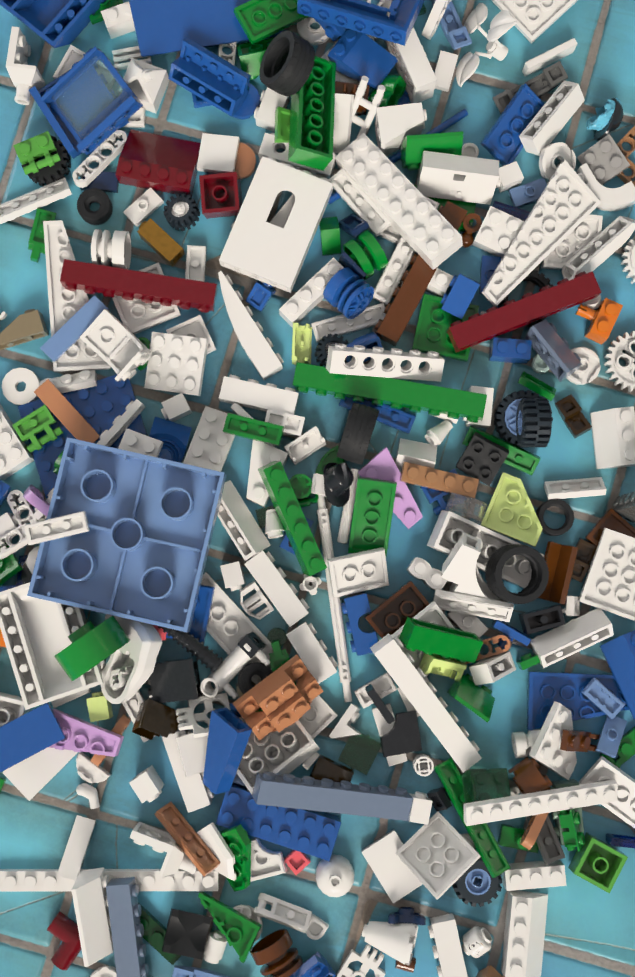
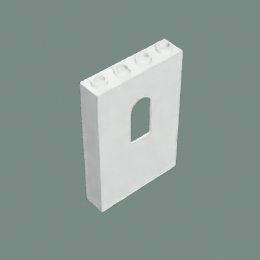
(267, 250)

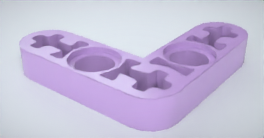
(36, 499)

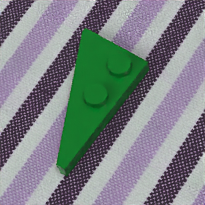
(237, 928)

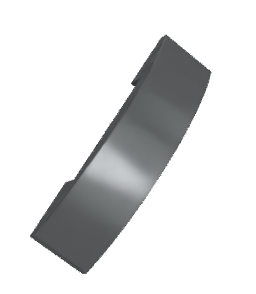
(540, 85)

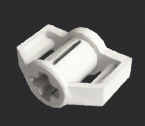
(255, 601)

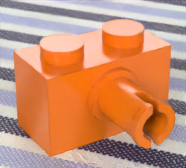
(601, 320)

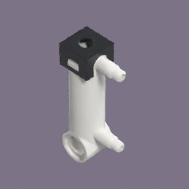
(247, 648)

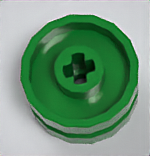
(366, 253)

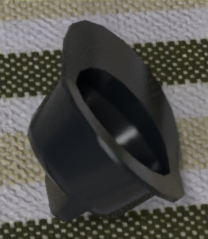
(337, 483)

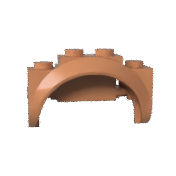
(279, 698)

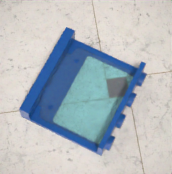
(92, 100)

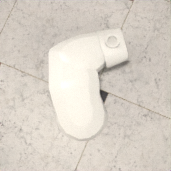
(131, 663)

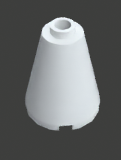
(392, 939)

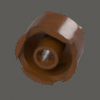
(528, 776)

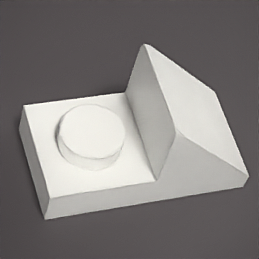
(343, 727)

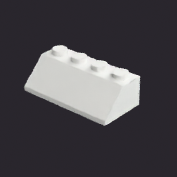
(92, 915)
(524, 934)

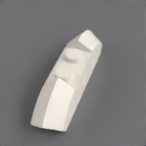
(599, 248)

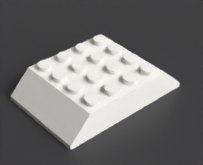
(33, 635)

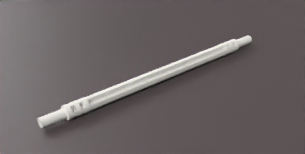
(335, 605)

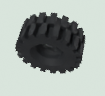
(53, 173)

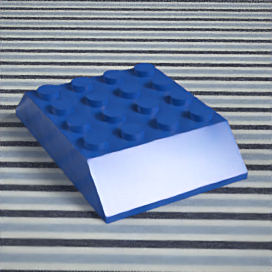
(54, 20)

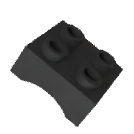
(482, 458)
(186, 934)

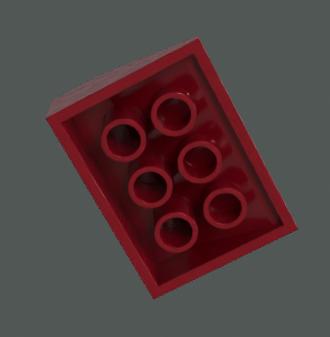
(158, 163)

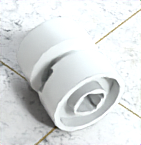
(523, 743)

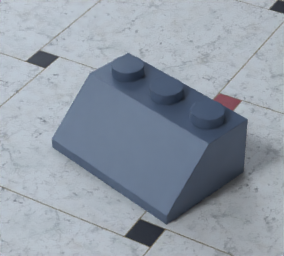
(553, 350)

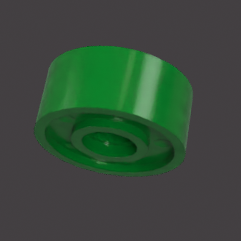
(91, 646)

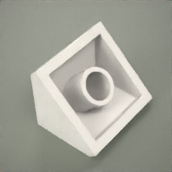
(415, 453)

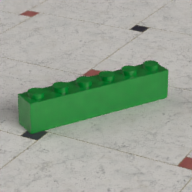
(292, 518)

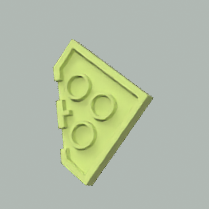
(512, 512)

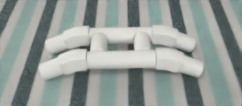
(371, 106)

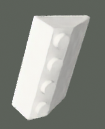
(276, 753)

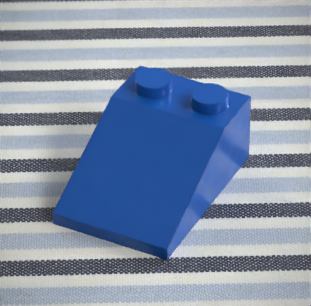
(361, 56)

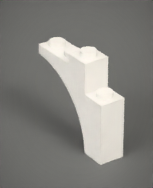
(462, 569)

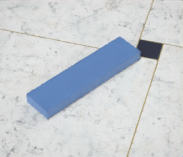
(73, 329)

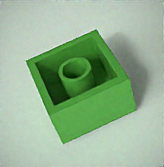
(598, 863)

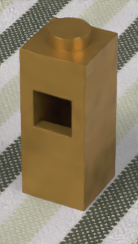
(161, 242)

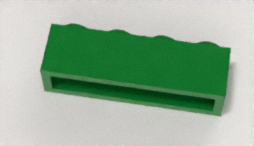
(440, 640)

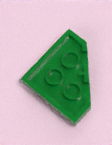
(240, 845)

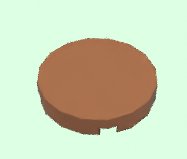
(245, 161)

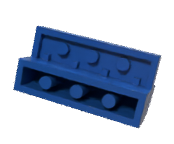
(210, 77)

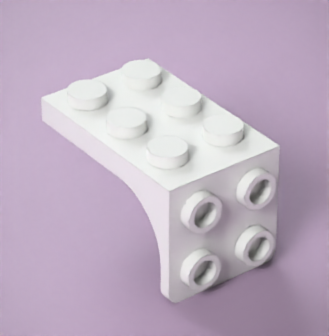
(116, 345)

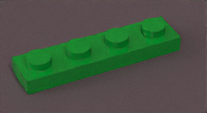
(517, 457)

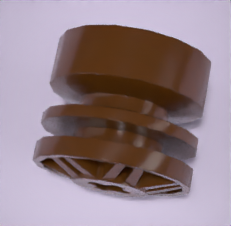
(276, 955)

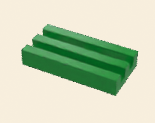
(537, 385)

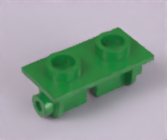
(573, 837)

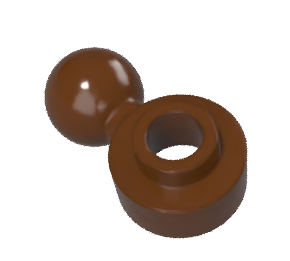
(467, 238)

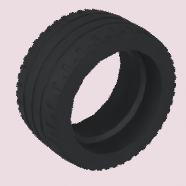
(287, 63)
(357, 433)
(538, 580)

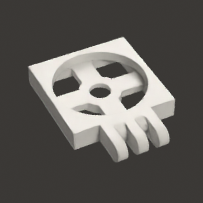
(191, 719)
(368, 960)

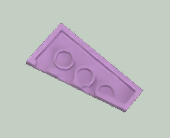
(384, 468)
(86, 737)

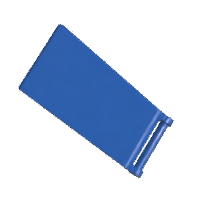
(166, 23)

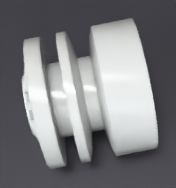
(114, 249)

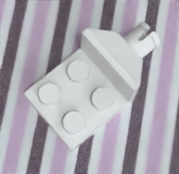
(22, 74)
(161, 842)

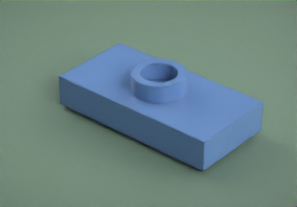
(527, 193)
(603, 698)
(611, 736)

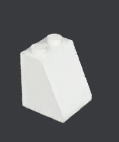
(396, 123)

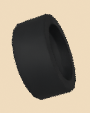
(569, 514)

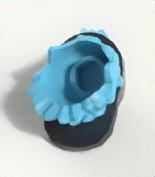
(606, 119)

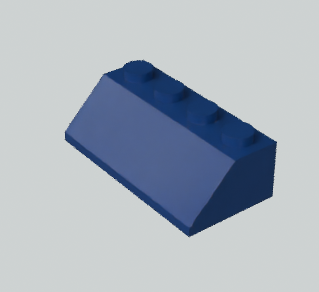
(621, 660)

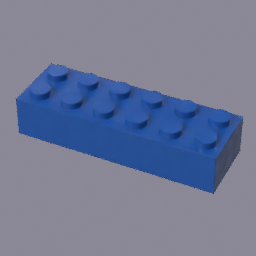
(293, 828)

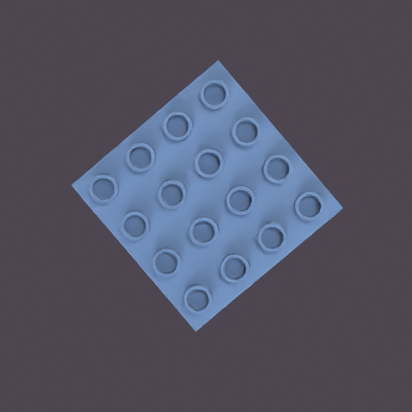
(145, 536)

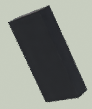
(379, 704)

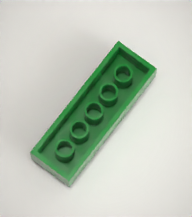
(314, 117)

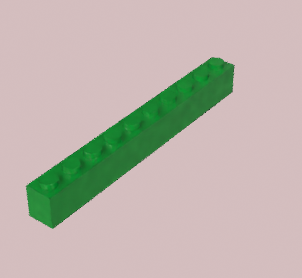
(391, 391)

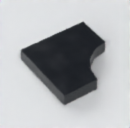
(403, 736)

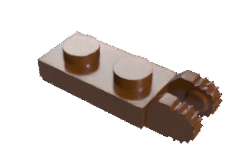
(578, 740)

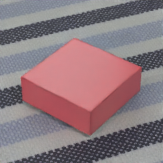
(296, 861)

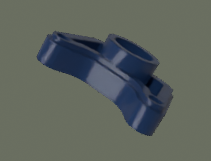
(406, 915)

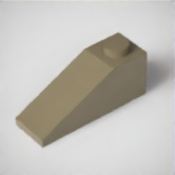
(23, 329)

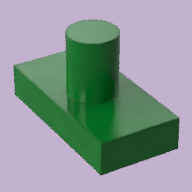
(511, 836)

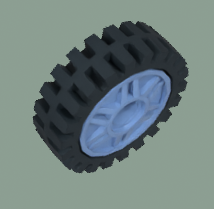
(506, 415)

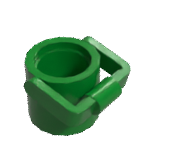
(302, 488)

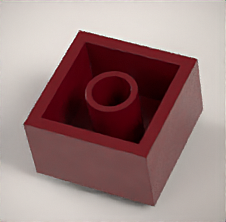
(220, 194)

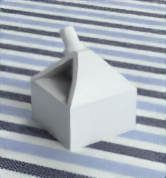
(147, 83)

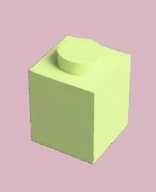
(99, 707)

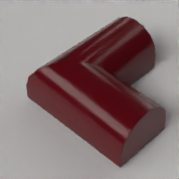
(68, 933)

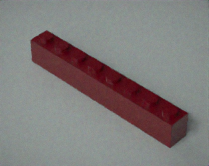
(138, 285)
(524, 311)

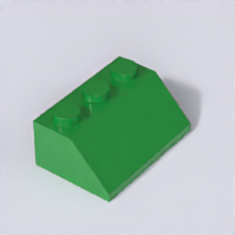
(251, 56)
(414, 145)

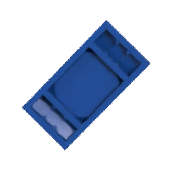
(173, 437)

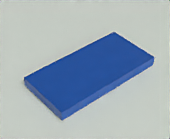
(503, 137)
(28, 735)

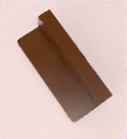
(560, 564)

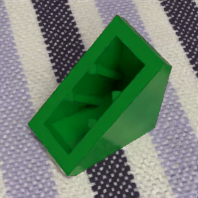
(330, 236)

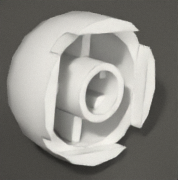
(335, 876)

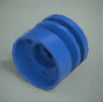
(348, 293)

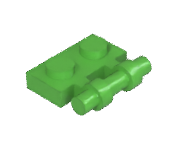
(35, 148)
(33, 424)

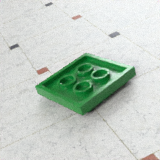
(433, 327)

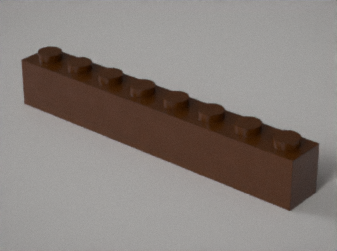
(413, 287)

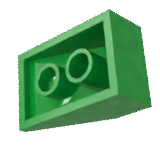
(473, 697)

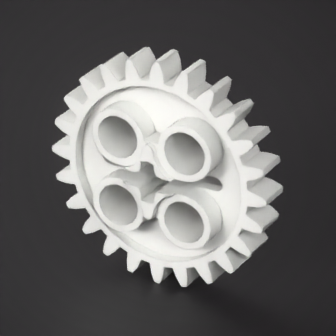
(622, 374)

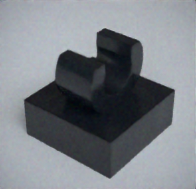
(440, 799)

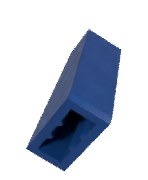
(224, 750)

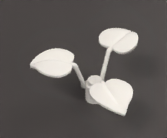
(499, 25)

